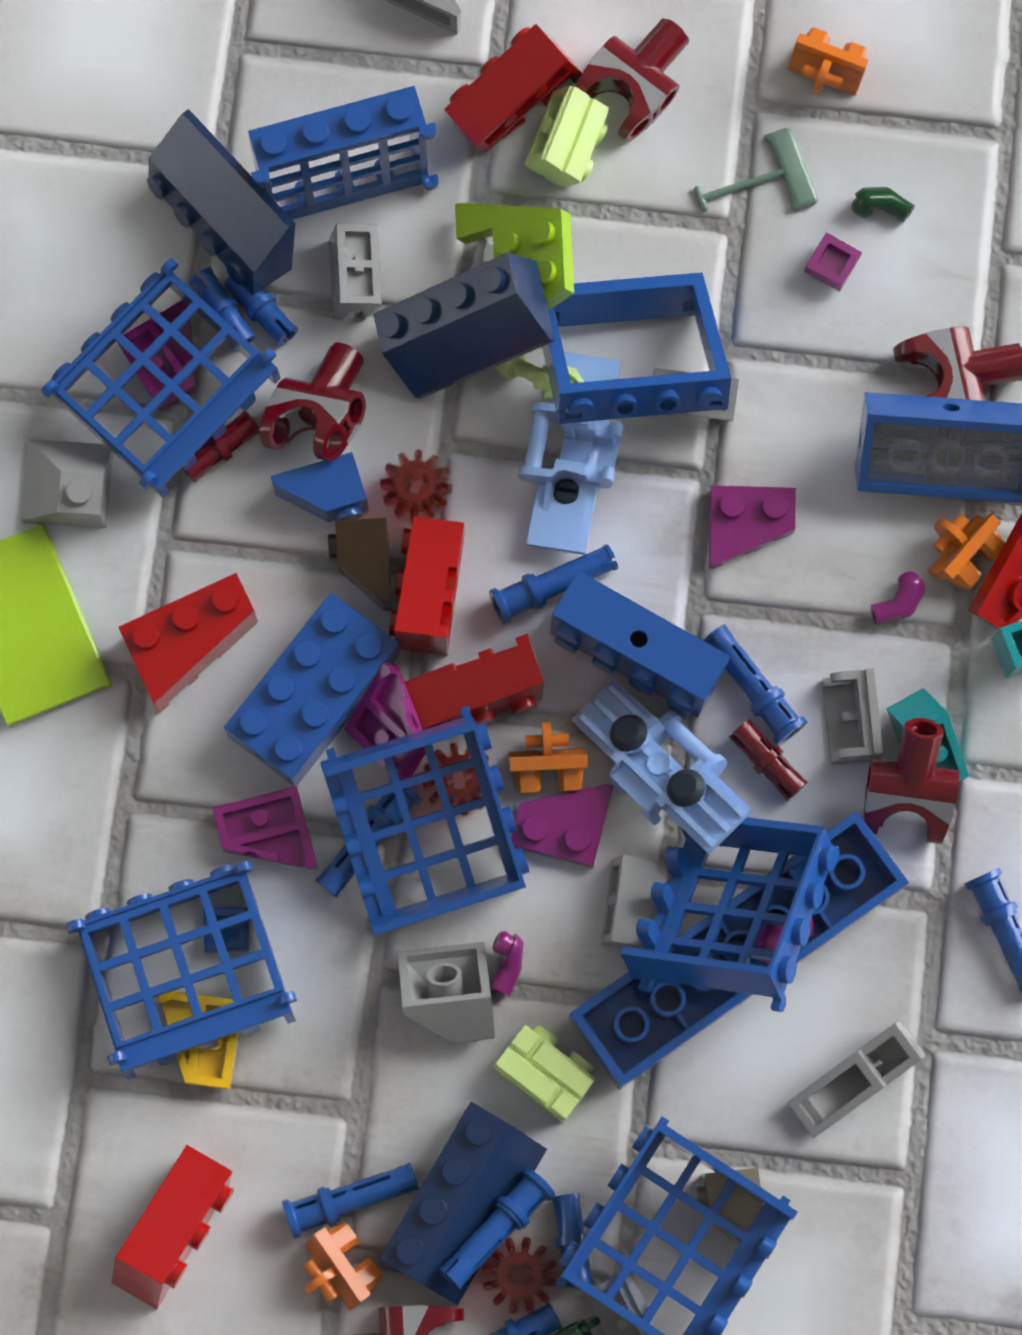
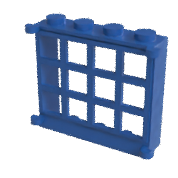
(338, 132)
(207, 419)
(361, 840)
(675, 898)
(205, 1027)
(732, 1281)

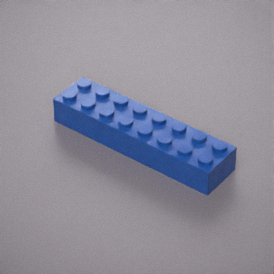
(639, 1028)

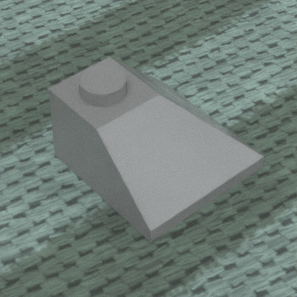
(67, 483)
(448, 991)

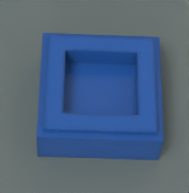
(235, 938)

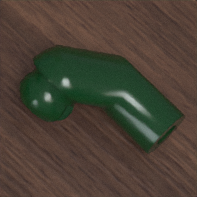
(881, 198)

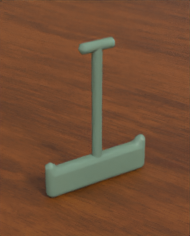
(791, 168)

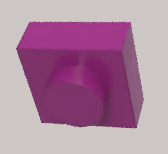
(832, 262)

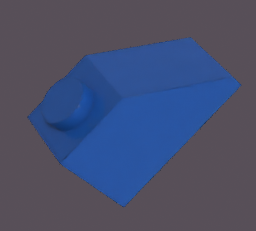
(325, 489)

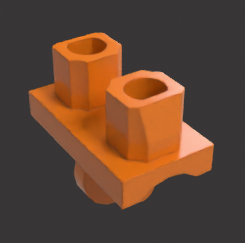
(827, 63)
(959, 543)
(528, 764)
(333, 1272)

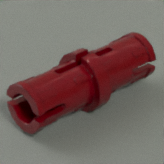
(213, 452)
(768, 759)

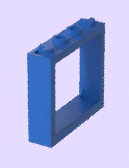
(638, 396)

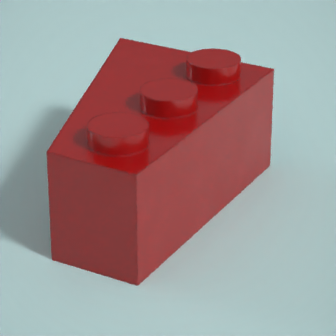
(511, 87)
(427, 585)
(187, 636)
(485, 684)
(172, 1227)

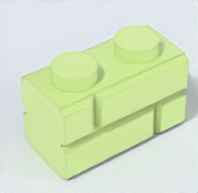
(567, 137)
(545, 1072)

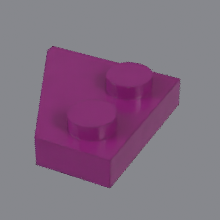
(169, 358)
(747, 519)
(386, 715)
(564, 825)
(267, 829)

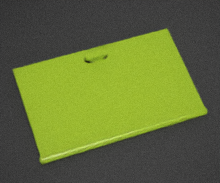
(43, 634)

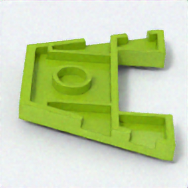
(526, 232)

